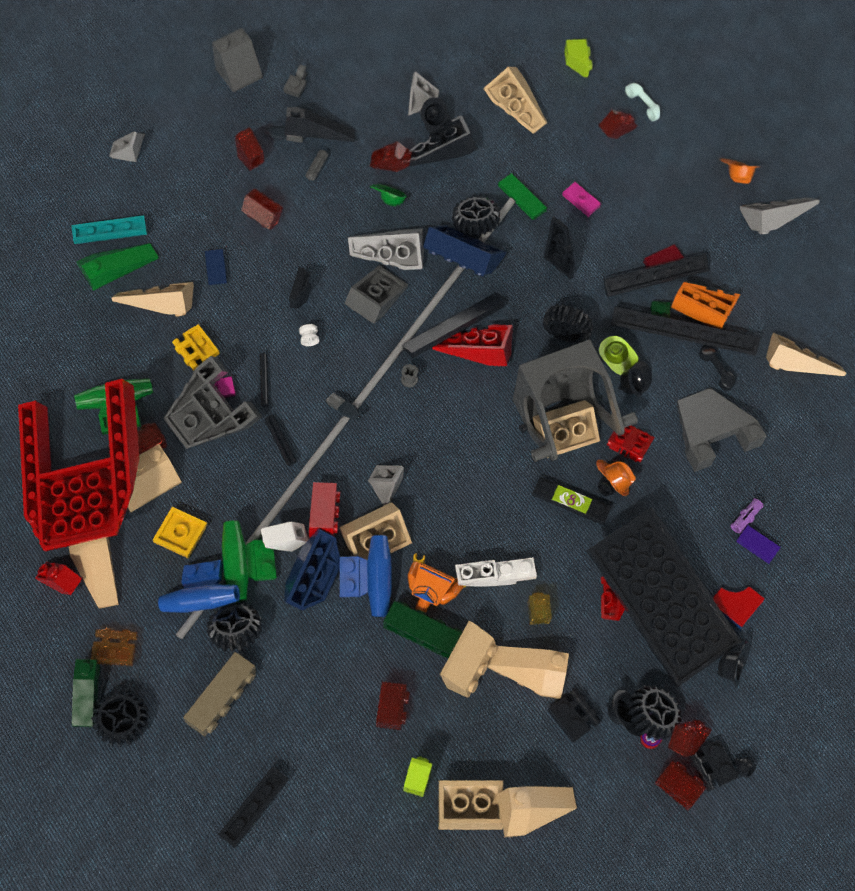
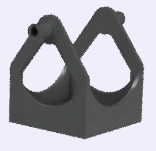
(561, 377)

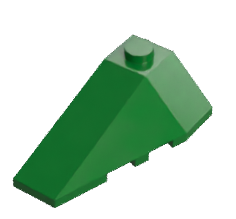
(110, 265)

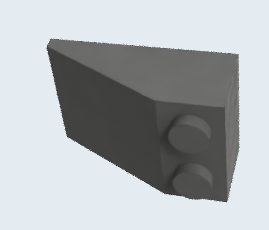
(375, 294)

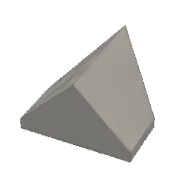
(420, 92)
(127, 147)
(385, 481)

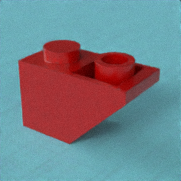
(58, 577)

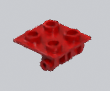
(632, 441)

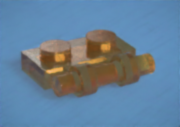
(114, 653)

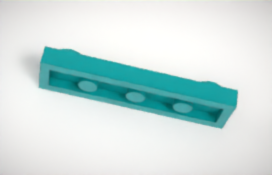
(109, 229)

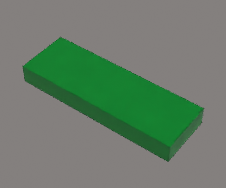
(523, 197)

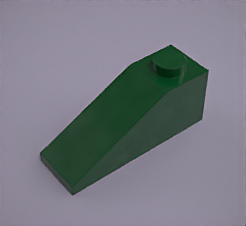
(84, 692)

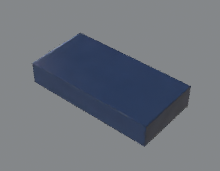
(215, 267)

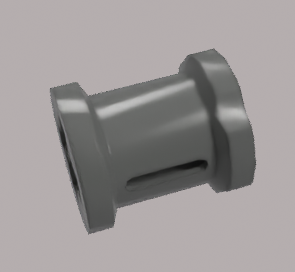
(409, 375)

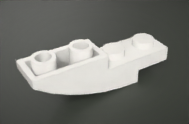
(495, 573)

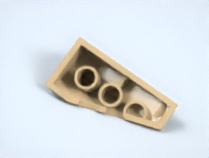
(514, 96)
(169, 300)
(533, 668)

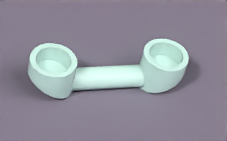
(633, 90)

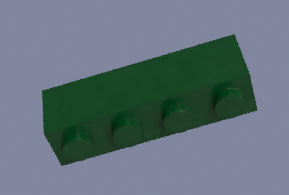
(421, 629)

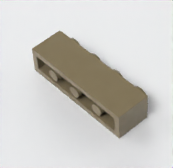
(219, 694)

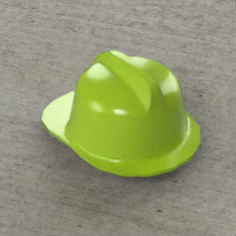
(617, 354)

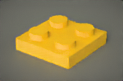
(180, 532)

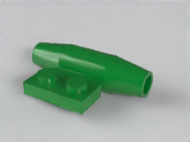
(96, 399)
(244, 559)

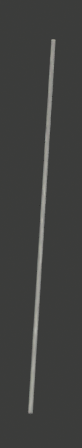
(343, 421)

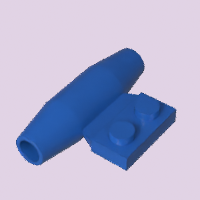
(369, 576)
(200, 590)

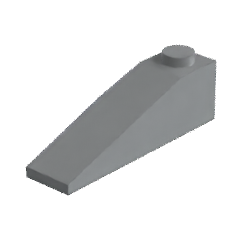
(776, 214)
(392, 248)

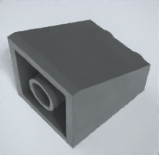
(236, 60)

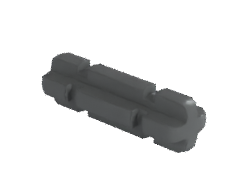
(316, 165)

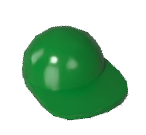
(390, 195)

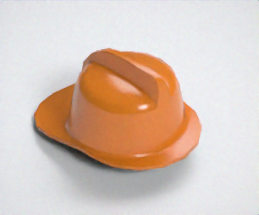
(739, 171)
(618, 474)

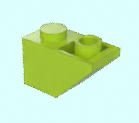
(577, 56)
(417, 776)

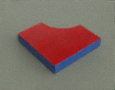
(738, 606)

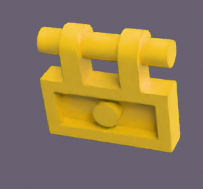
(199, 342)

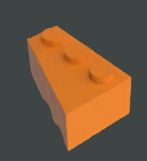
(705, 305)

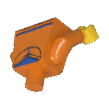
(431, 585)

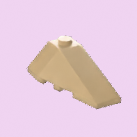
(789, 357)
(96, 568)
(532, 807)

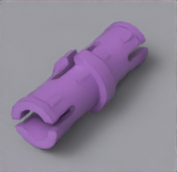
(740, 523)

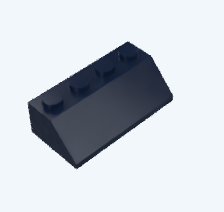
(463, 249)

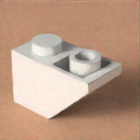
(284, 536)

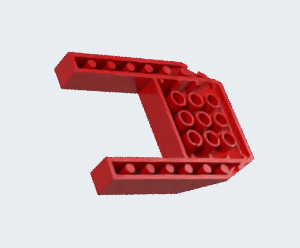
(84, 499)

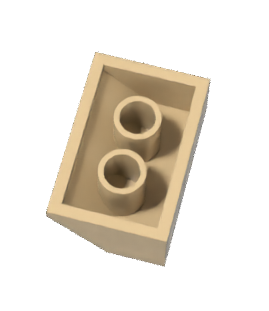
(571, 426)
(153, 477)
(382, 521)
(468, 660)
(469, 805)

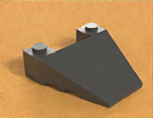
(203, 412)
(710, 418)

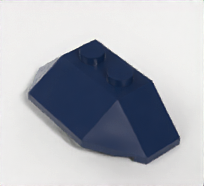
(313, 571)

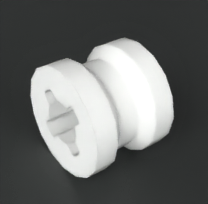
(309, 335)

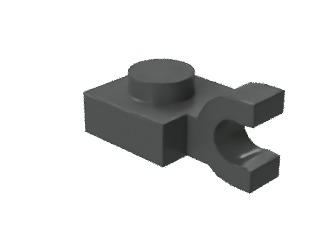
(296, 84)

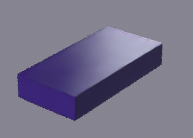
(758, 544)

